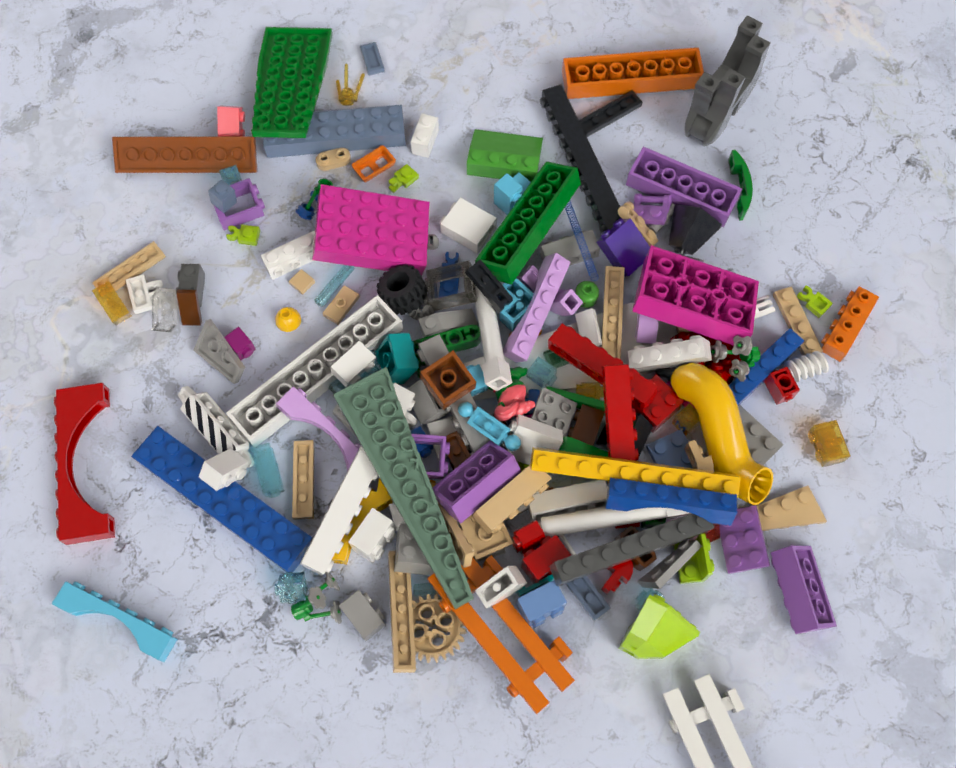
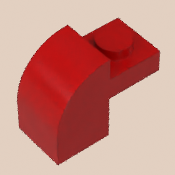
(621, 571)

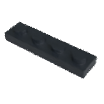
(610, 113)

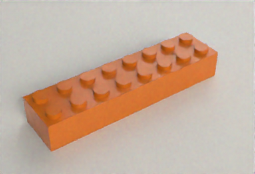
(631, 71)

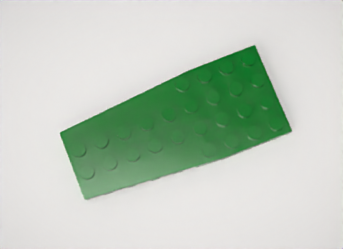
(289, 80)

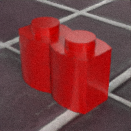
(527, 537)

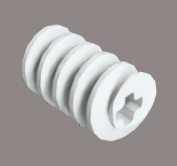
(807, 365)

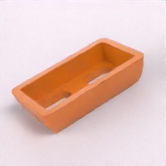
(369, 161)

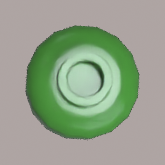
(588, 293)

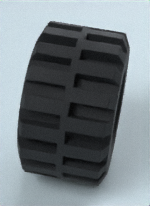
(402, 289)

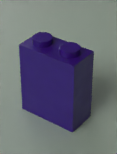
(624, 246)

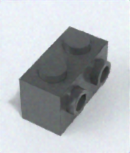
(192, 278)

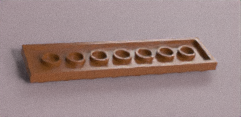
(184, 154)

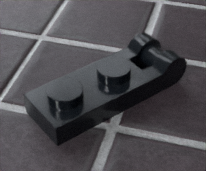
(489, 286)

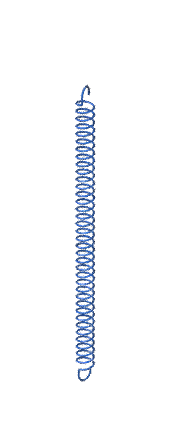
(580, 240)

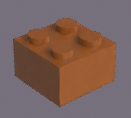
(448, 380)

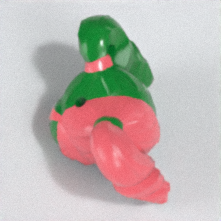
(512, 397)

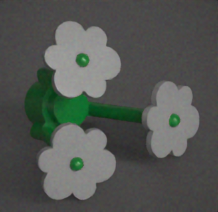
(317, 599)

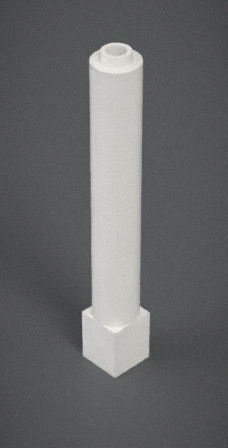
(495, 369)
(601, 518)

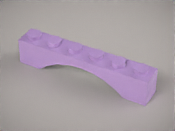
(548, 283)
(298, 408)

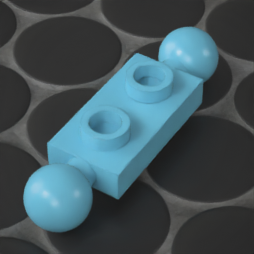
(489, 426)

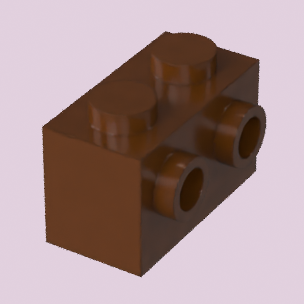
(587, 424)

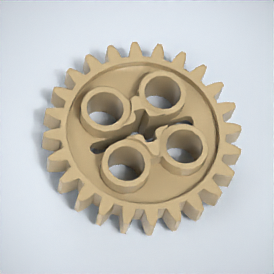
(424, 645)

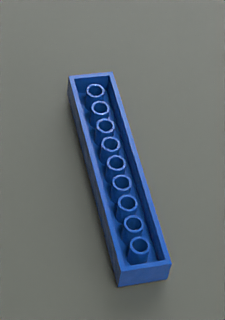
(230, 506)

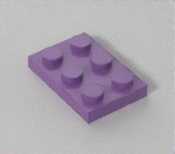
(744, 542)

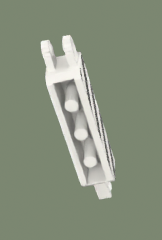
(213, 423)

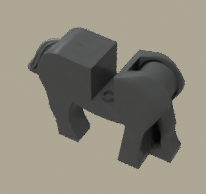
(728, 88)

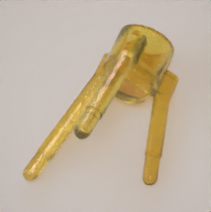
(347, 96)

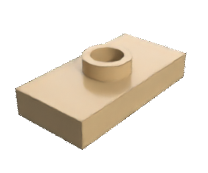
(341, 305)

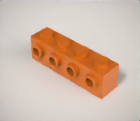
(849, 323)

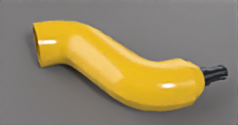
(721, 427)

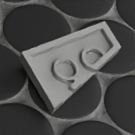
(670, 565)

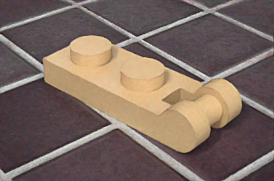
(627, 211)

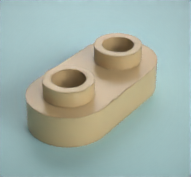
(333, 159)

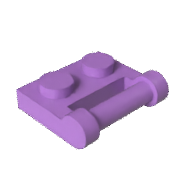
(652, 214)

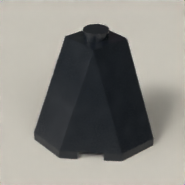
(691, 229)

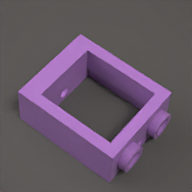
(242, 188)
(445, 448)

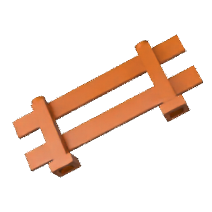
(546, 660)

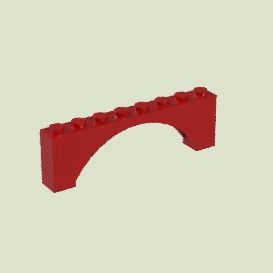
(74, 412)

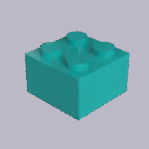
(398, 356)

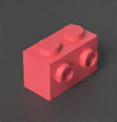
(230, 121)

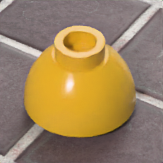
(287, 319)

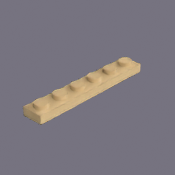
(613, 310)
(401, 619)

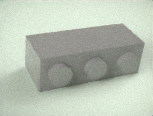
(569, 249)

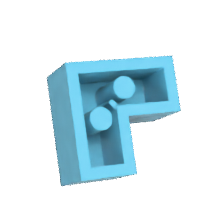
(509, 190)
(513, 313)

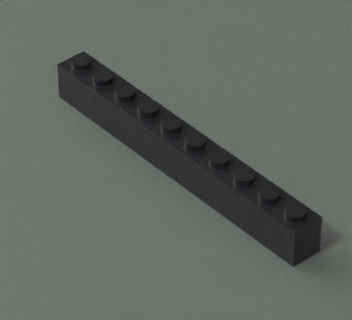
(581, 155)

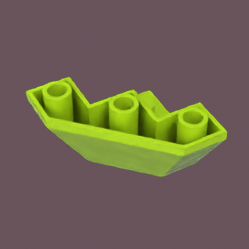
(657, 631)

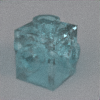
(291, 587)

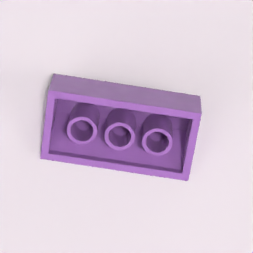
(476, 481)
(802, 589)

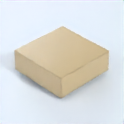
(301, 281)

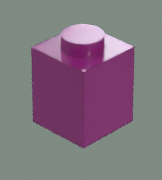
(240, 343)

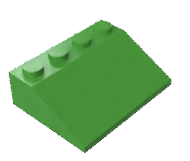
(500, 153)

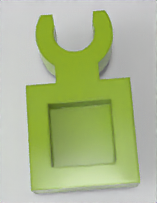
(246, 235)
(816, 302)

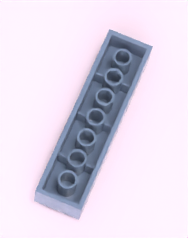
(344, 129)

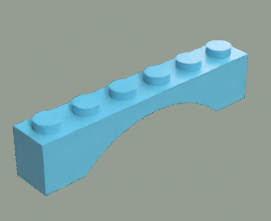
(150, 639)

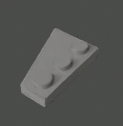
(218, 353)

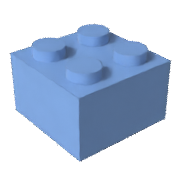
(542, 603)

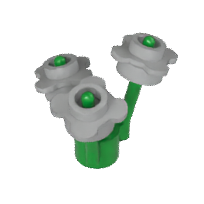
(743, 347)

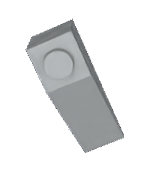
(446, 321)

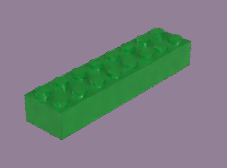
(529, 221)

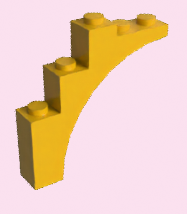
(377, 500)

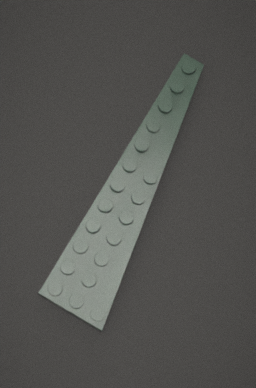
(385, 437)

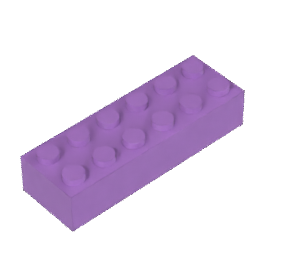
(688, 186)

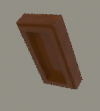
(189, 307)

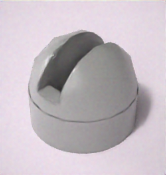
(435, 242)

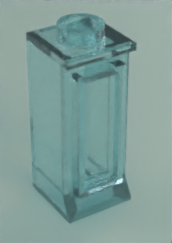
(267, 470)

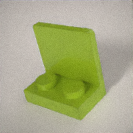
(699, 566)

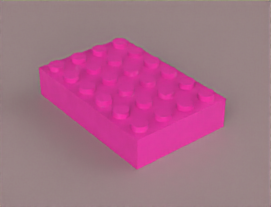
(370, 229)
(696, 296)

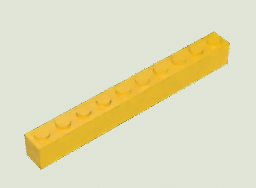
(606, 467)

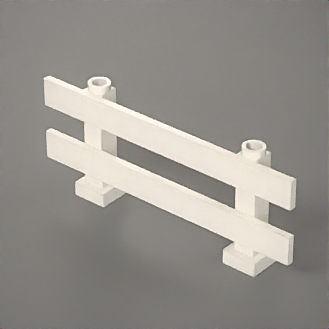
(714, 709)

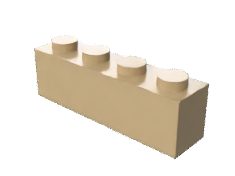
(510, 498)

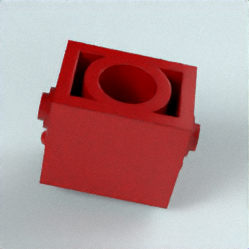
(781, 385)

